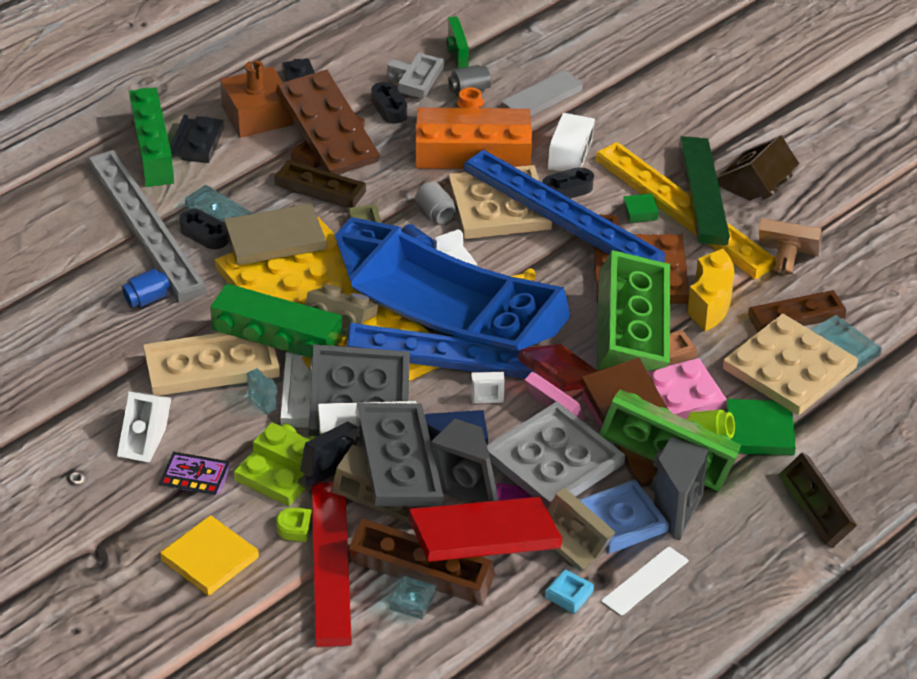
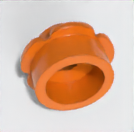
(470, 98)

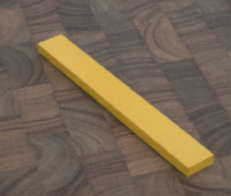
(677, 204)

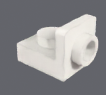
(452, 244)

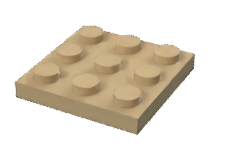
(489, 212)
(790, 364)

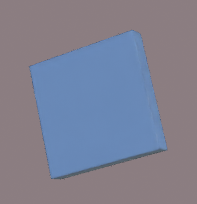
(628, 513)

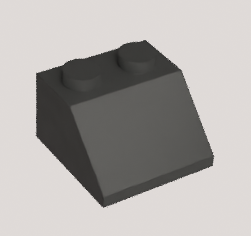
(464, 463)
(679, 482)

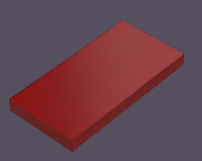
(484, 528)

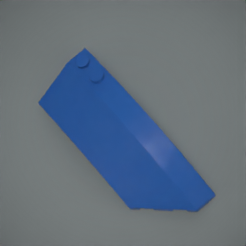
(448, 291)

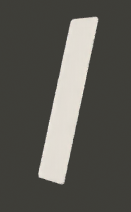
(645, 580)

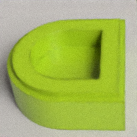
(294, 524)

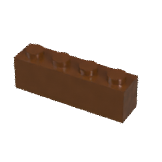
(402, 555)

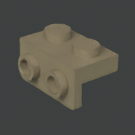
(353, 307)
(582, 531)

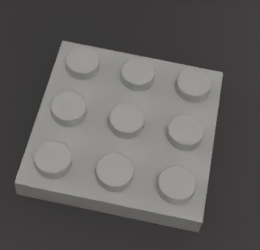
(554, 453)

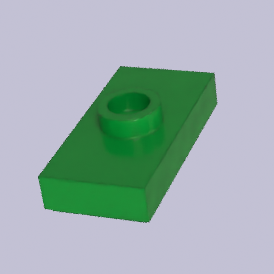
(457, 43)

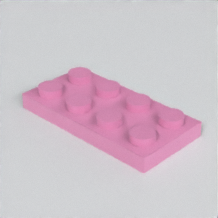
(683, 389)

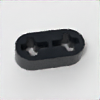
(389, 102)
(571, 182)
(203, 229)

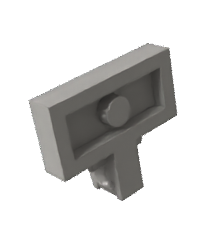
(415, 77)

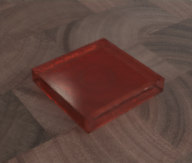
(556, 365)

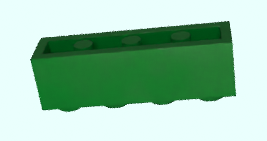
(151, 137)
(274, 321)

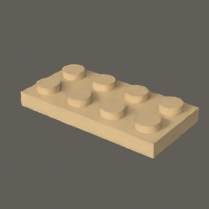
(206, 362)

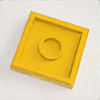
(209, 555)

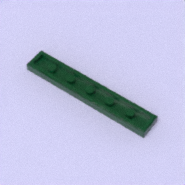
(704, 191)

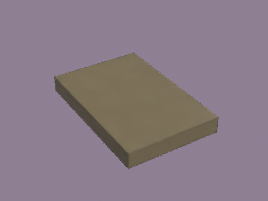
(275, 234)

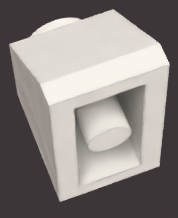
(143, 425)

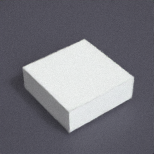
(487, 387)

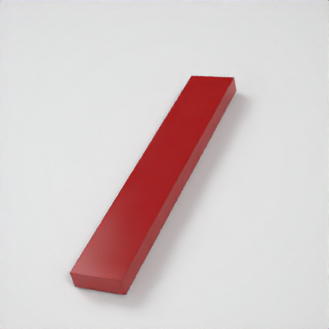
(331, 567)

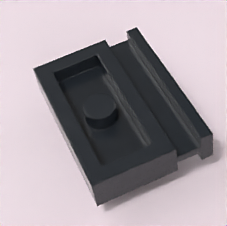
(197, 138)
(325, 453)

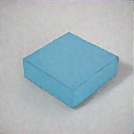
(569, 591)

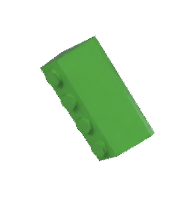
(633, 312)
(647, 428)

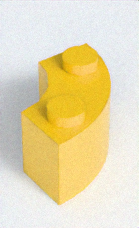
(712, 289)

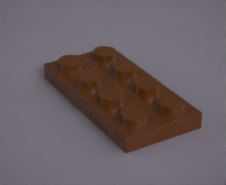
(327, 122)

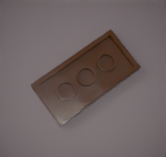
(631, 378)

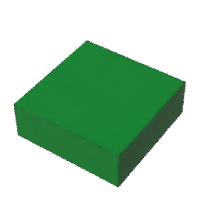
(640, 208)

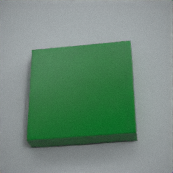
(762, 427)

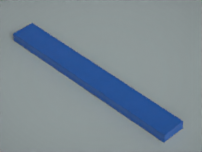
(558, 207)

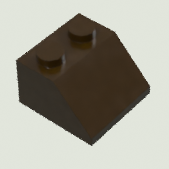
(759, 170)

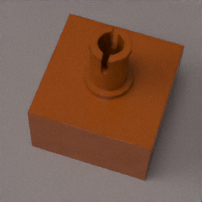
(253, 100)

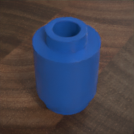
(145, 288)

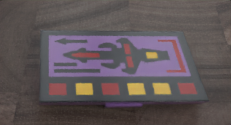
(195, 473)

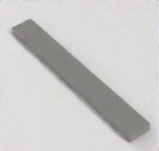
(146, 226)

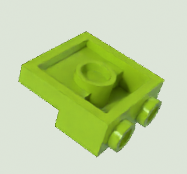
(275, 464)

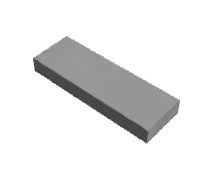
(545, 93)

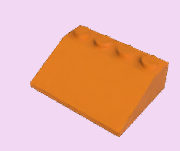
(455, 135)

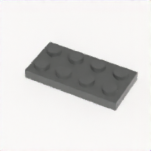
(398, 454)

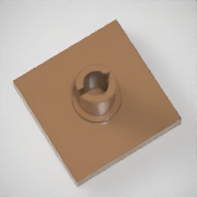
(788, 240)

